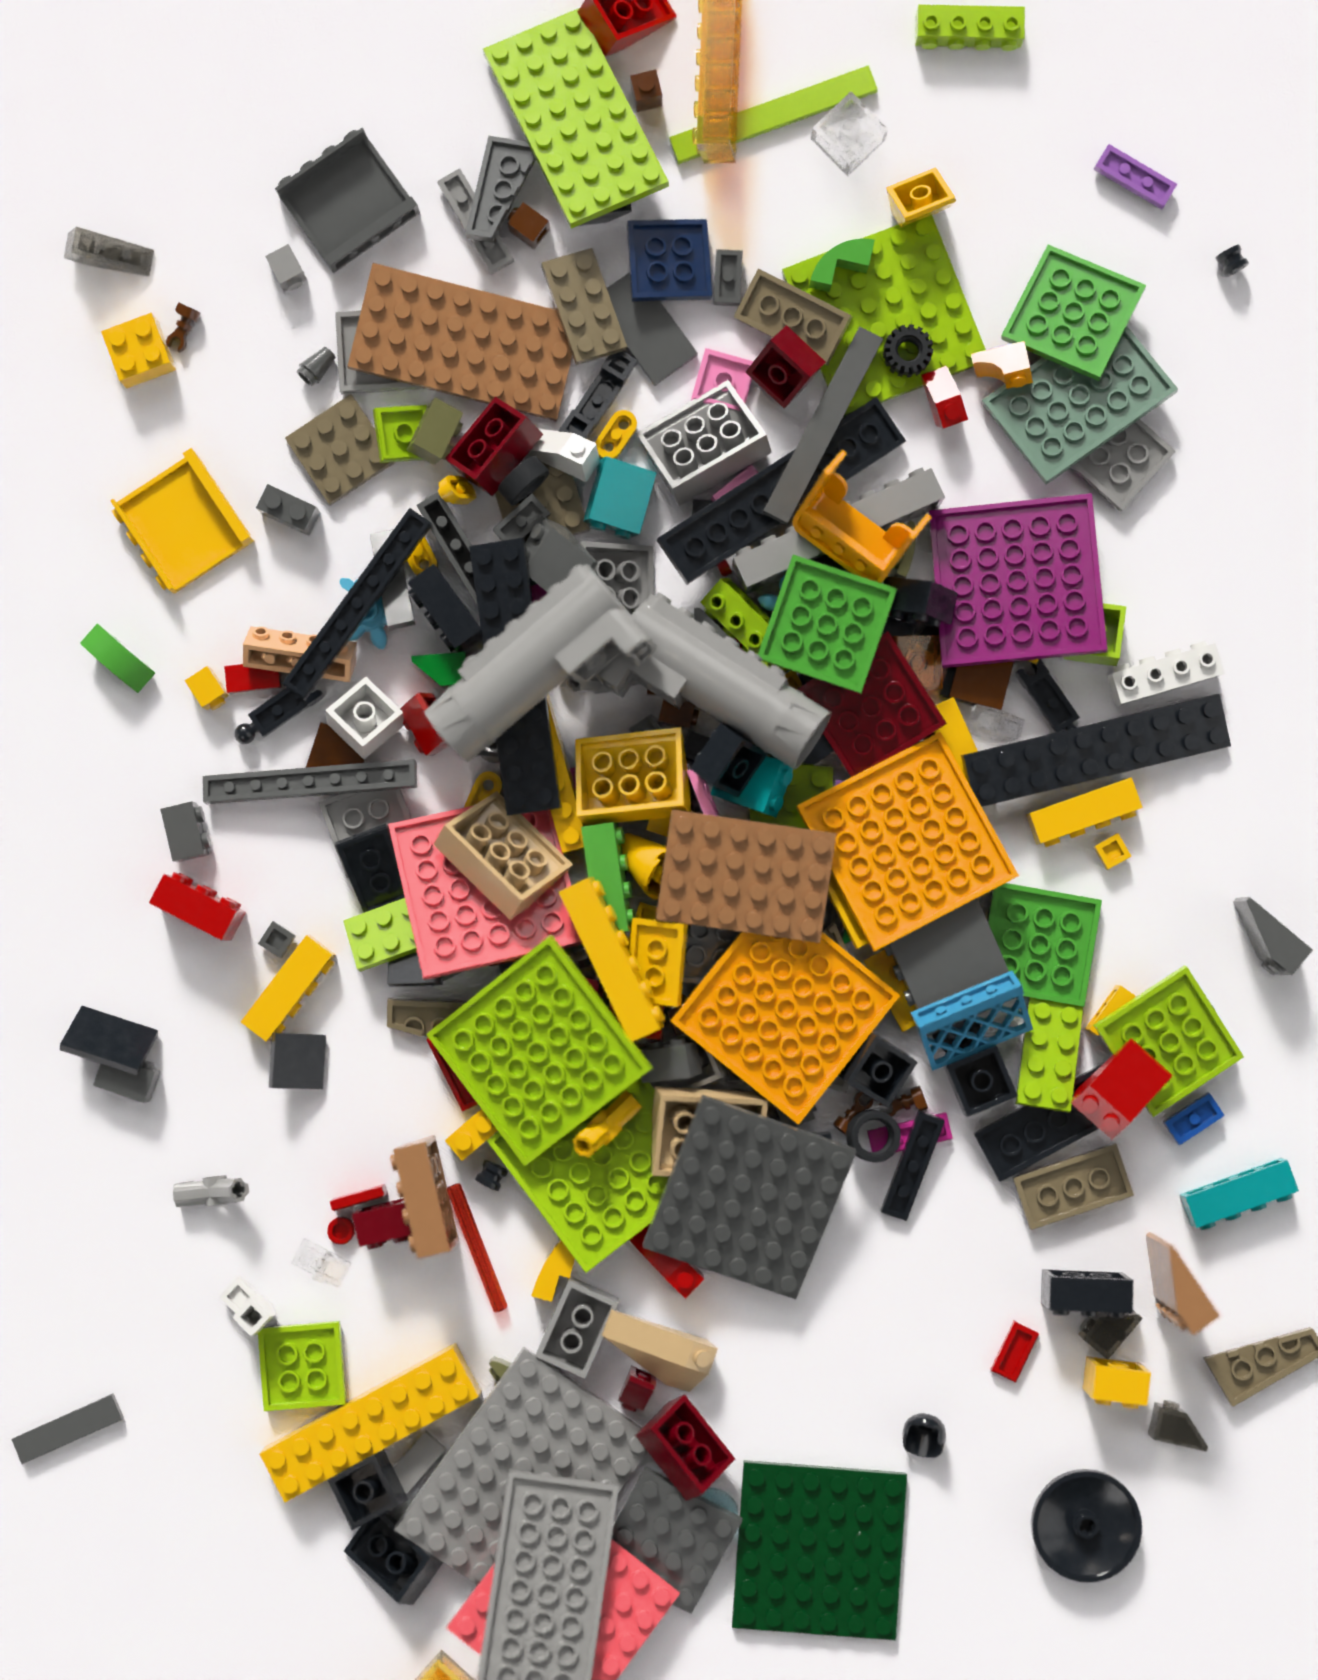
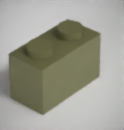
(435, 432)

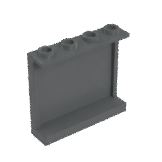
(347, 200)
(947, 957)

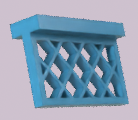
(968, 1005)

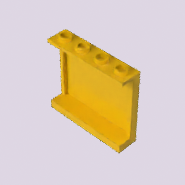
(182, 523)

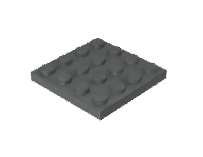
(675, 1536)

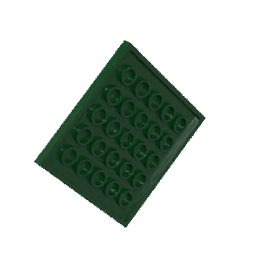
(819, 1550)

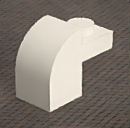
(251, 1309)

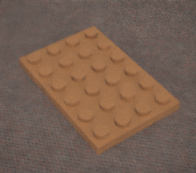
(745, 876)

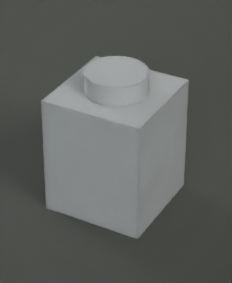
(286, 268)

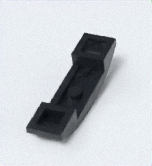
(600, 395)

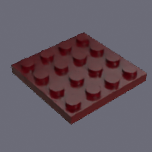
(882, 719)

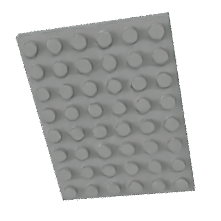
(527, 1424)

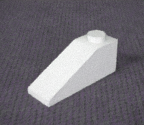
(567, 453)

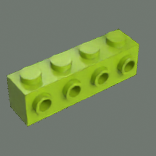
(969, 27)
(738, 615)

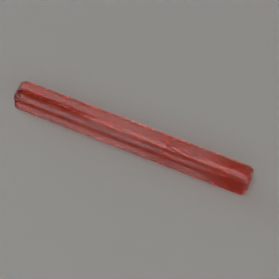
(477, 1247)

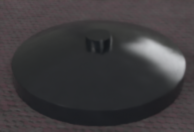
(1086, 1525)

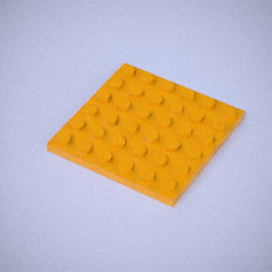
(908, 841)
(785, 1015)

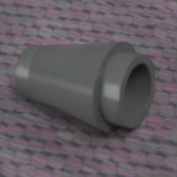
(316, 366)

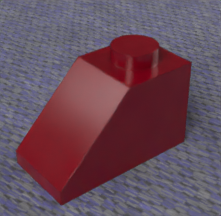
(637, 1389)

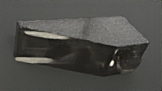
(107, 252)

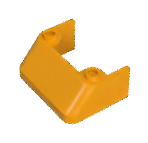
(847, 533)

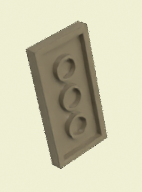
(775, 303)
(584, 306)
(1073, 1186)

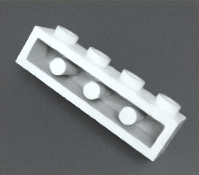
(1165, 674)

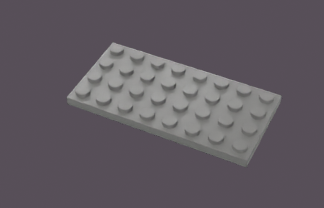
(548, 1578)

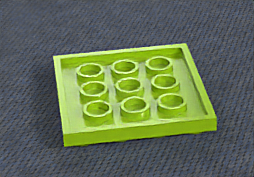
(1178, 1031)

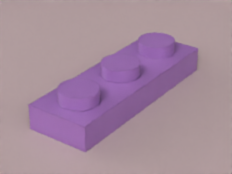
(1135, 176)

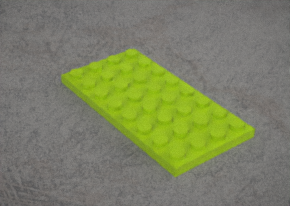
(575, 118)

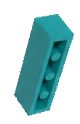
(1239, 1193)

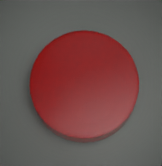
(724, 568)
(341, 1230)

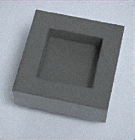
(277, 939)

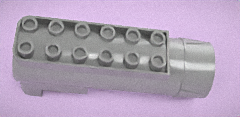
(563, 635)
(720, 680)

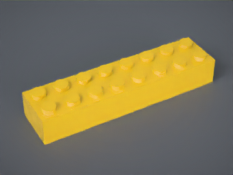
(370, 1422)

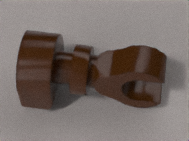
(188, 315)
(915, 1098)
(842, 1123)

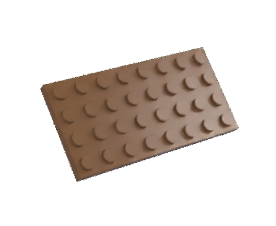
(461, 342)

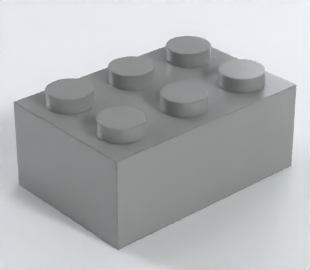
(576, 1327)

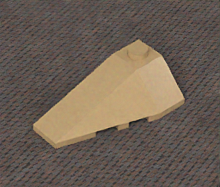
(666, 1353)

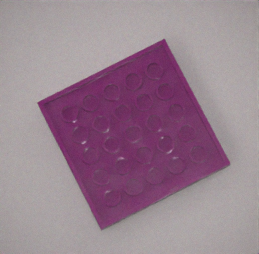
(1020, 579)

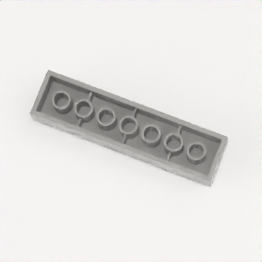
(894, 504)

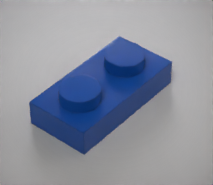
(1193, 1118)

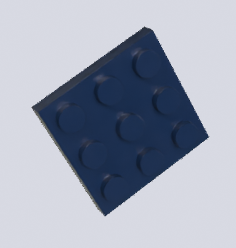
(669, 260)

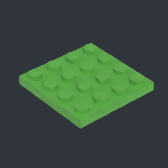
(1073, 312)
(827, 624)
(1046, 940)

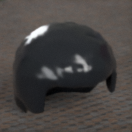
(924, 1435)

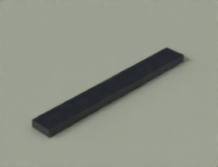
(357, 604)

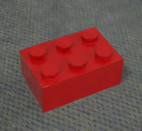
(198, 906)

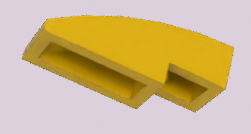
(557, 1263)

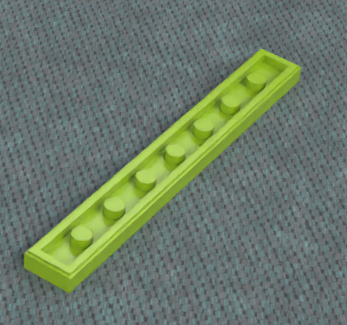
(787, 109)

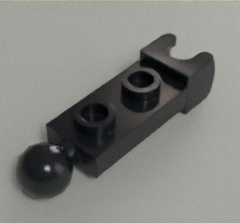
(1048, 697)
(274, 714)

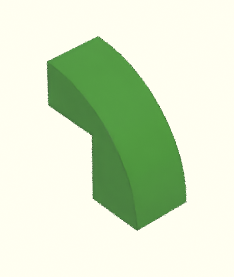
(850, 255)
(117, 658)

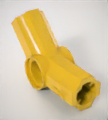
(606, 1125)

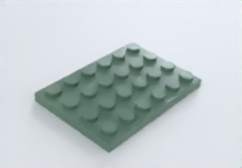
(1072, 415)

